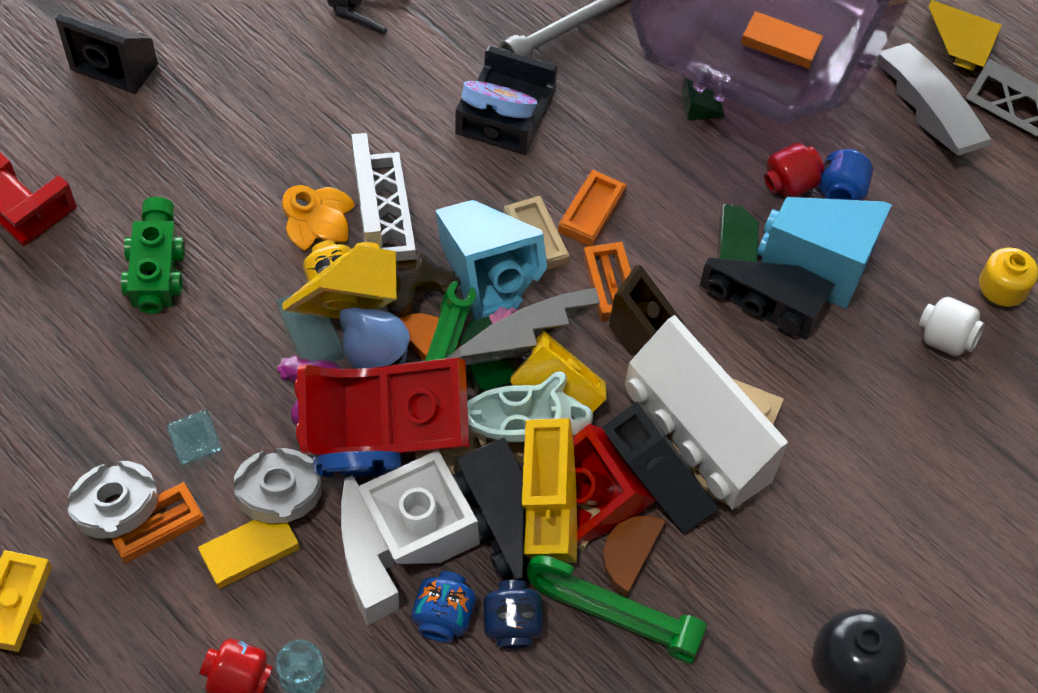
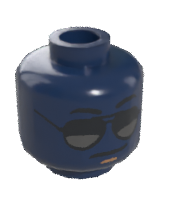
(513, 615)

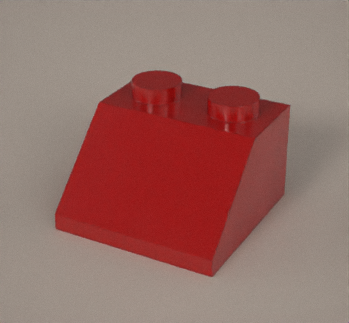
(604, 483)

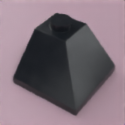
(107, 52)

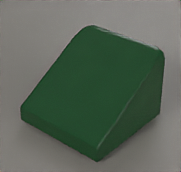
(700, 104)

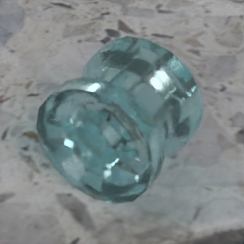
(296, 658)

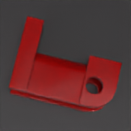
(27, 213)

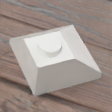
(421, 512)

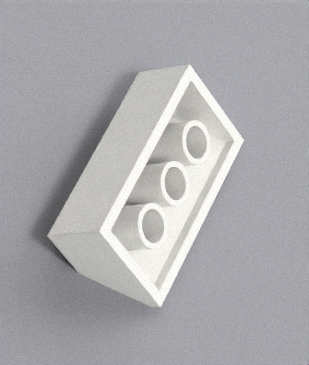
(705, 414)

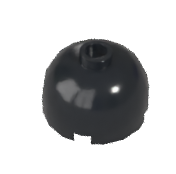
(859, 653)

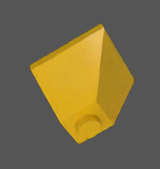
(965, 34)
(356, 279)

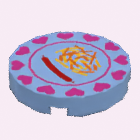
(503, 99)

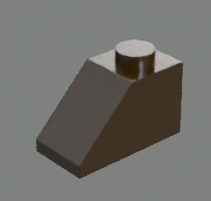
(639, 310)

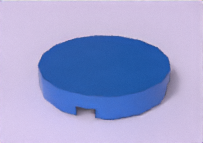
(357, 463)

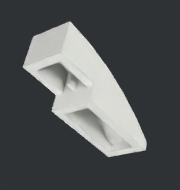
(366, 557)

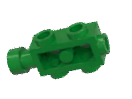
(153, 250)

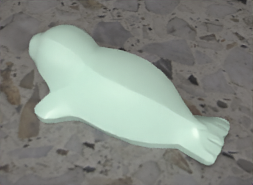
(505, 409)

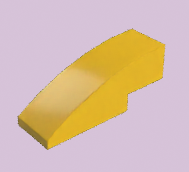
(550, 490)

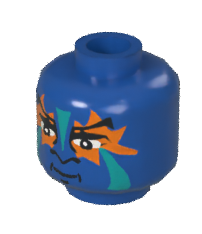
(443, 607)

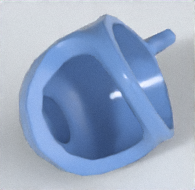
(373, 338)

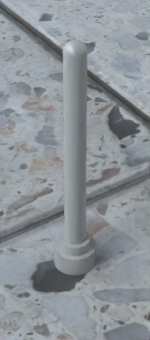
(525, 45)

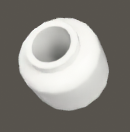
(951, 326)

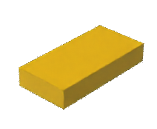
(247, 550)

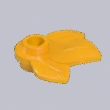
(319, 219)

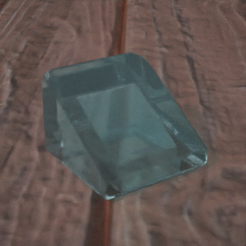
(193, 436)

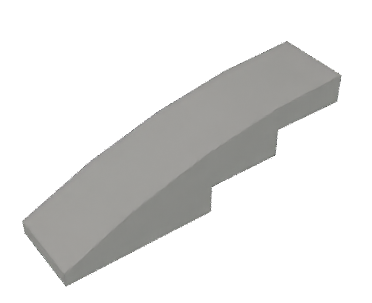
(936, 100)
(518, 332)

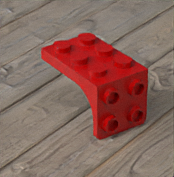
(383, 408)

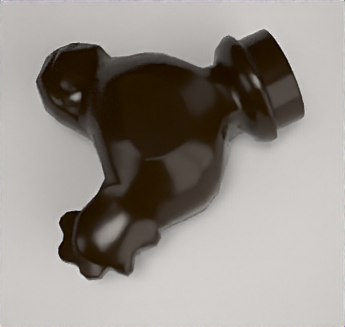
(417, 279)

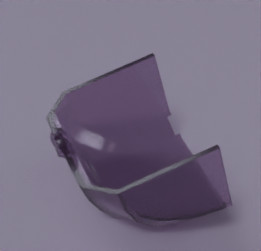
(705, 46)

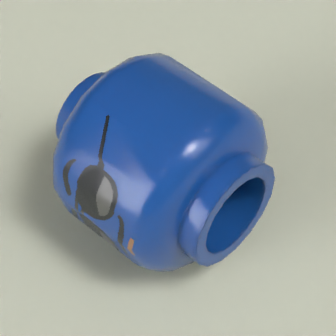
(846, 175)

